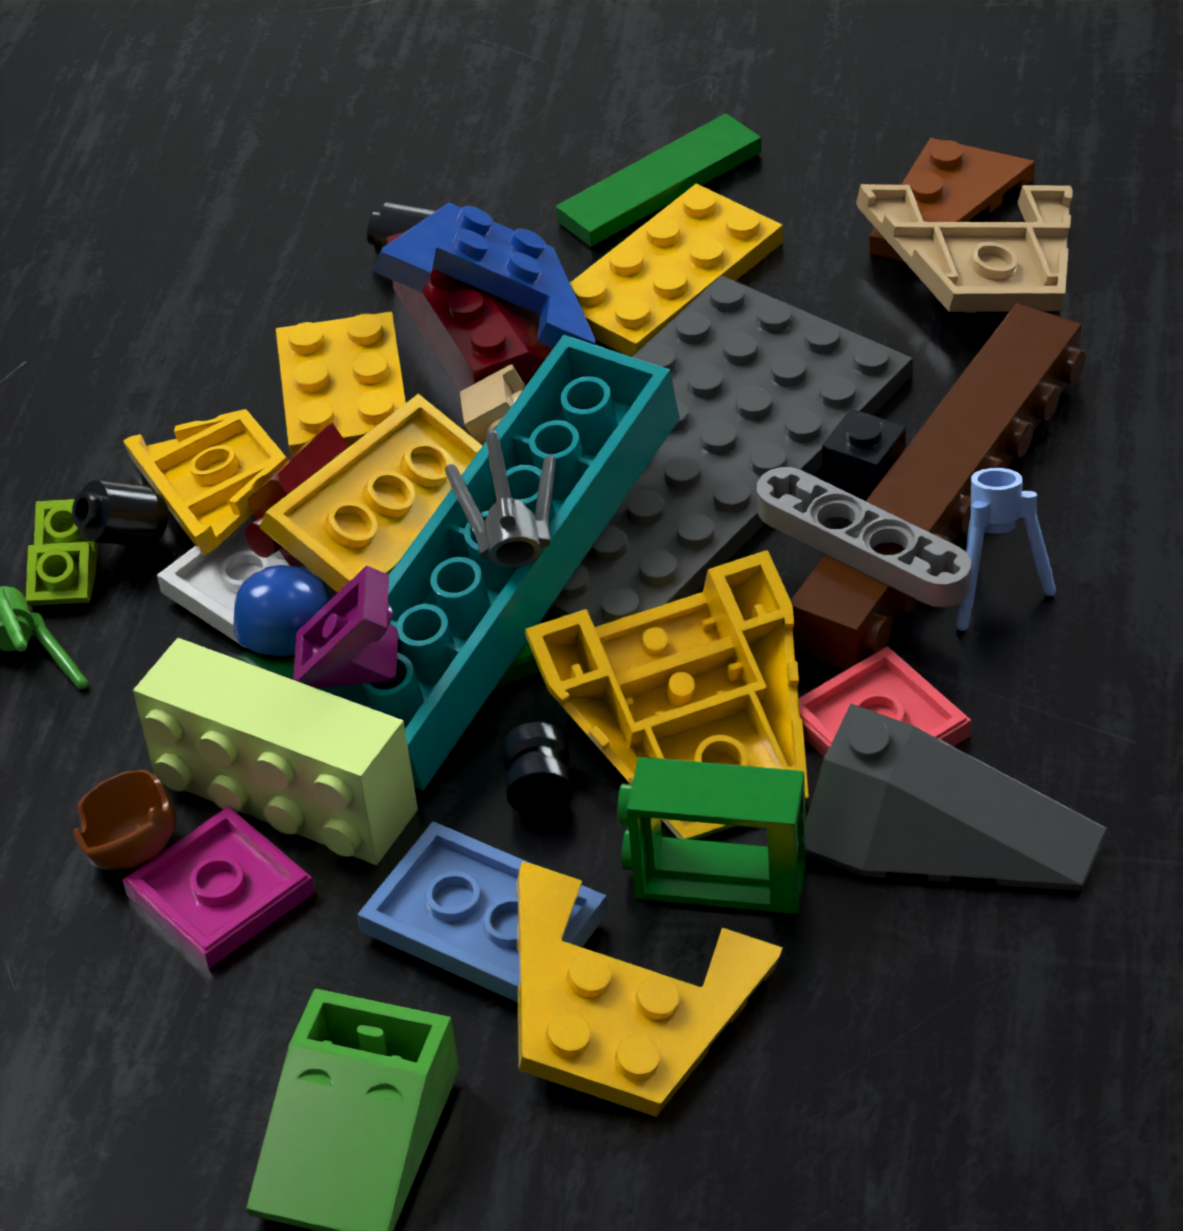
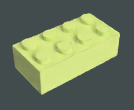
(277, 750)

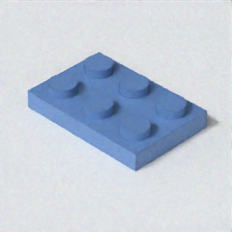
(459, 909)

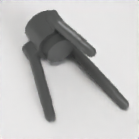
(510, 532)

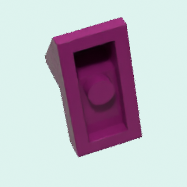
(349, 636)

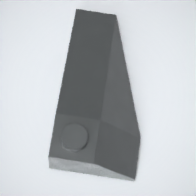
(923, 807)

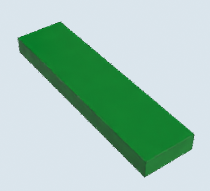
(658, 179)

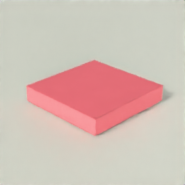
(886, 687)

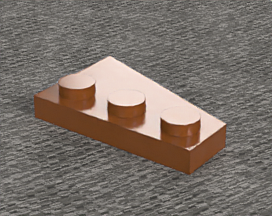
(957, 184)

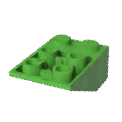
(353, 1114)

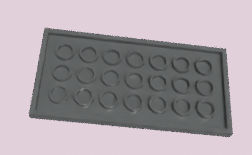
(752, 395)

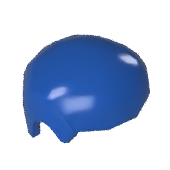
(275, 606)

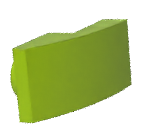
(60, 561)

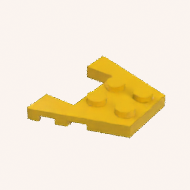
(612, 1022)

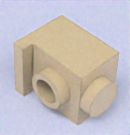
(489, 400)

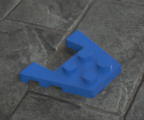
(491, 258)

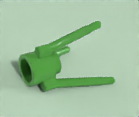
(18, 626)

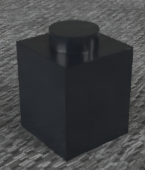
(861, 452)

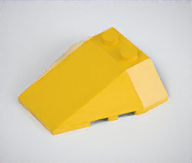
(685, 678)

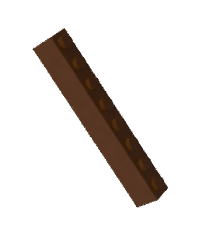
(976, 427)

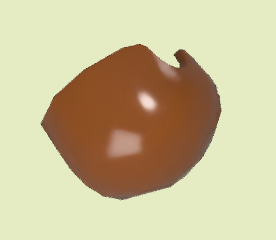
(125, 821)

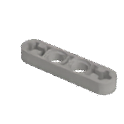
(800, 502)

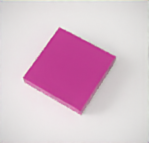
(218, 887)

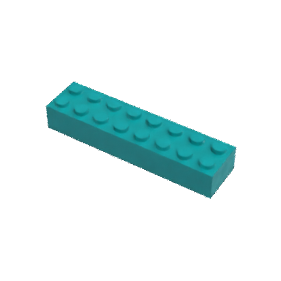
(465, 615)

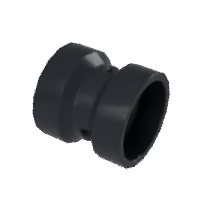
(540, 779)

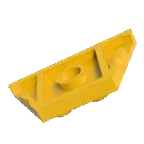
(209, 473)

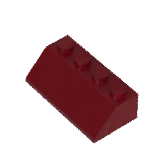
(473, 329)

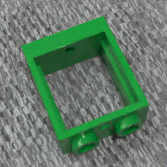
(708, 870)

